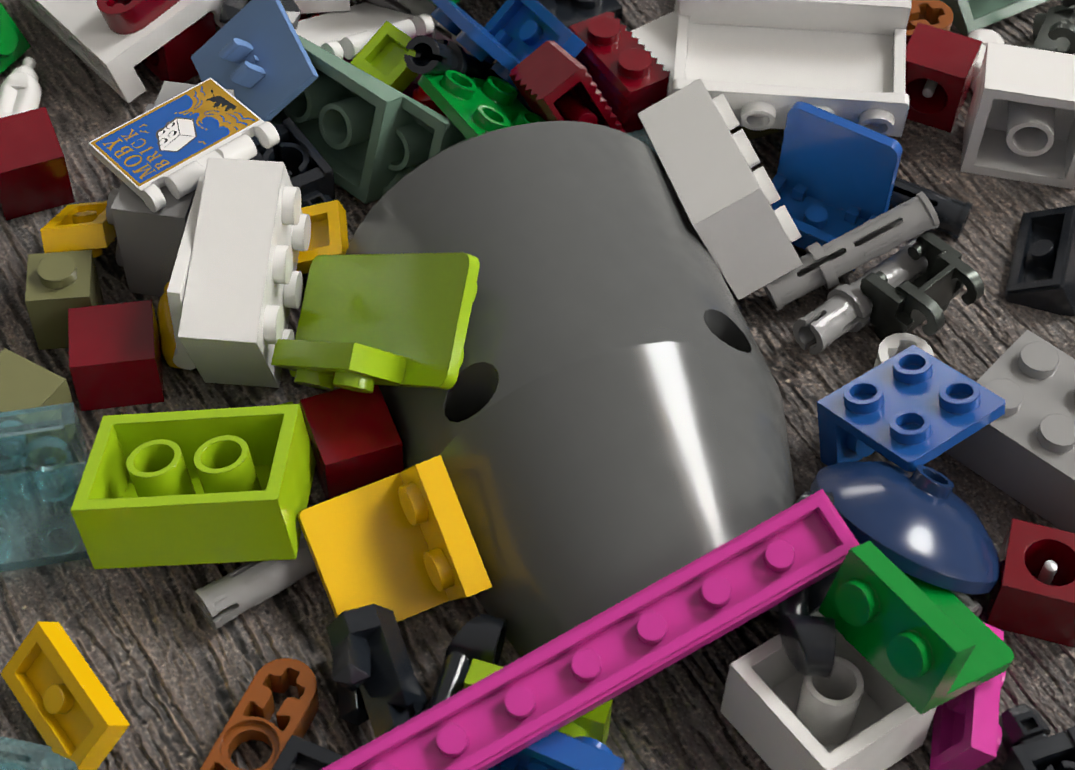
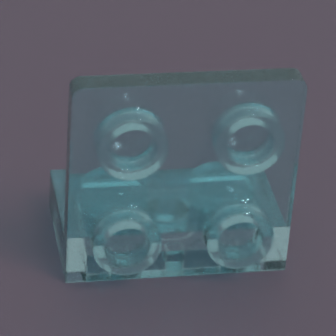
(39, 478)

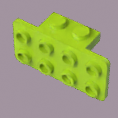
(382, 321)

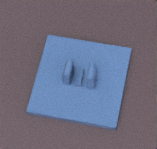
(258, 58)

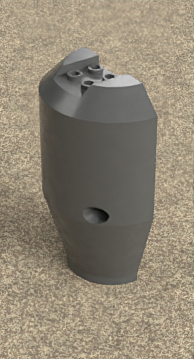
(604, 375)

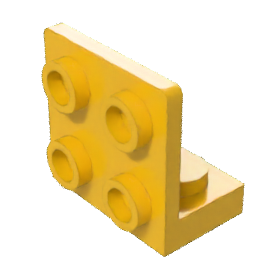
(395, 544)

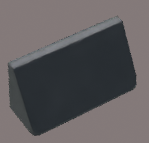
(1044, 262)

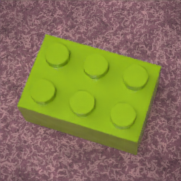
(195, 487)

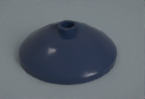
(914, 523)

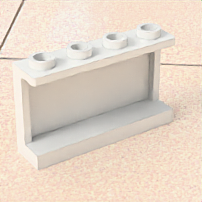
(791, 51)
(113, 54)

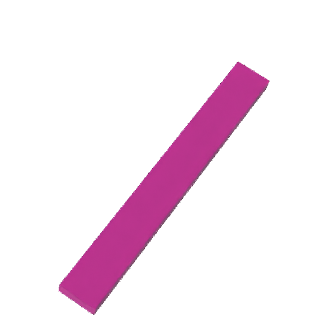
(618, 646)

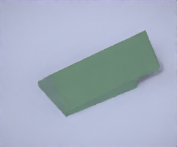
(365, 126)

